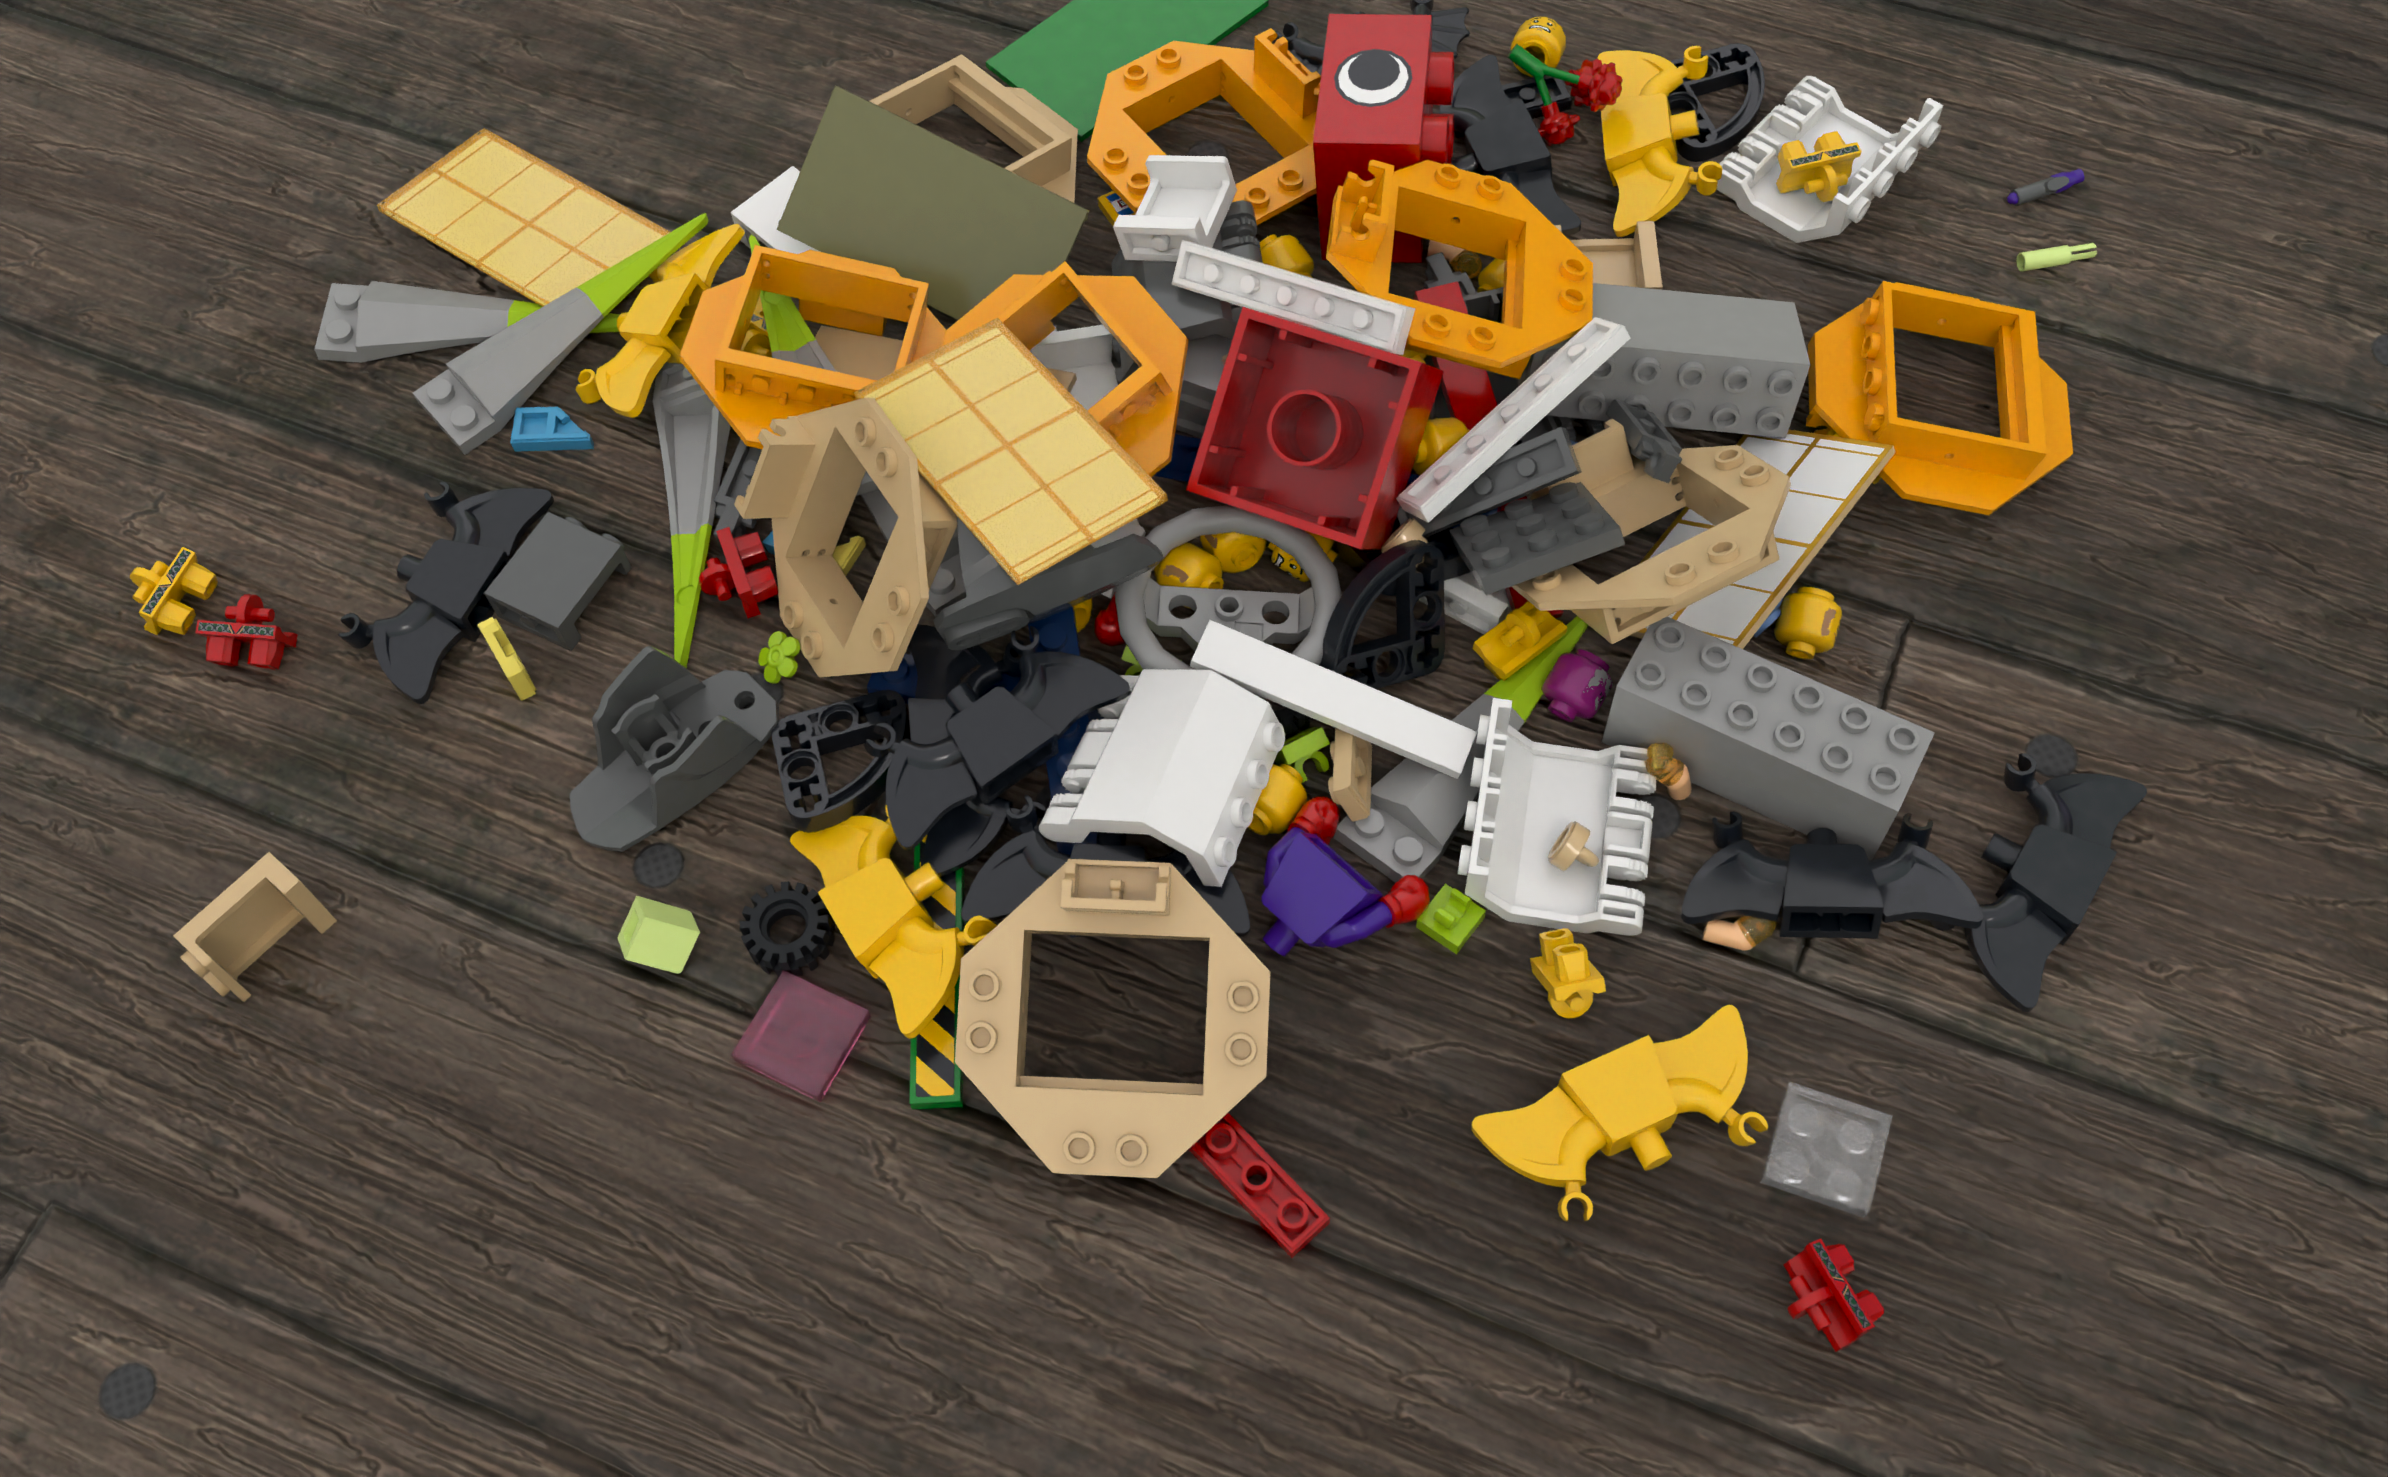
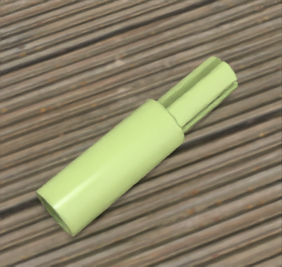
(2053, 256)

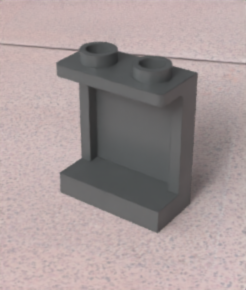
(555, 578)

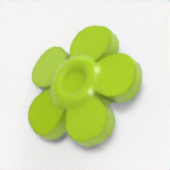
(779, 657)

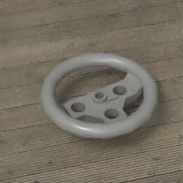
(1146, 605)

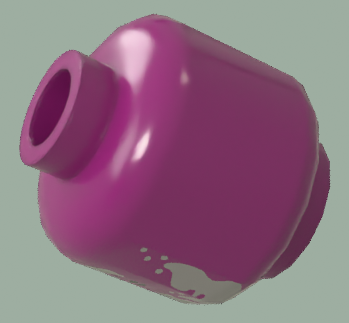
(1577, 685)

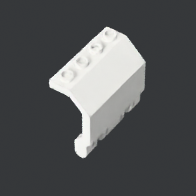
(1809, 113)
(1172, 764)
(1523, 807)

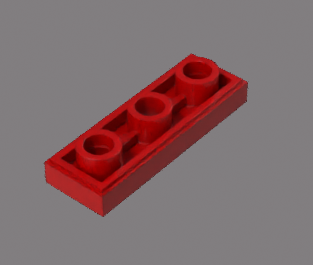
(1276, 1204)

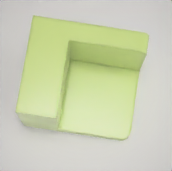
(658, 935)

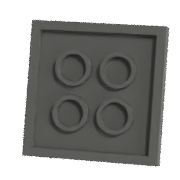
(1535, 537)

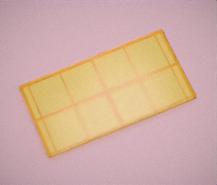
(518, 218)
(1013, 450)

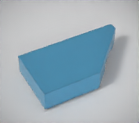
(547, 431)

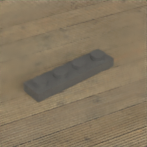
(1513, 476)

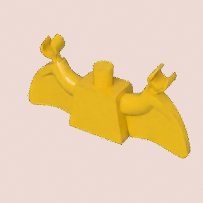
(1643, 133)
(657, 324)
(885, 916)
(1624, 1104)

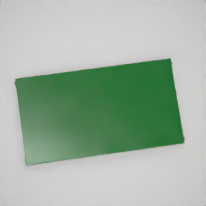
(1075, 48)

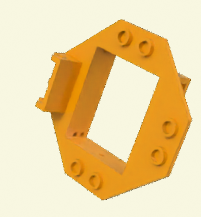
(1261, 84)
(1544, 272)
(830, 292)
(1144, 406)
(1934, 464)

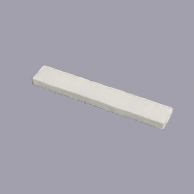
(1293, 297)
(1512, 418)
(1334, 699)

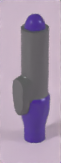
(2054, 184)

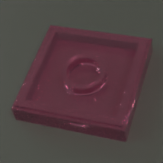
(801, 1036)

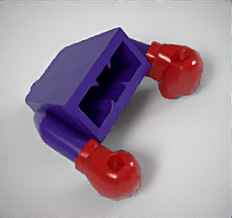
(1321, 894)

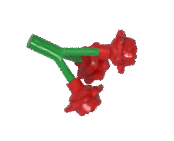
(1591, 85)

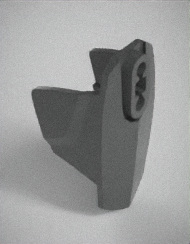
(999, 605)
(666, 746)

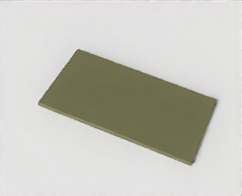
(923, 206)

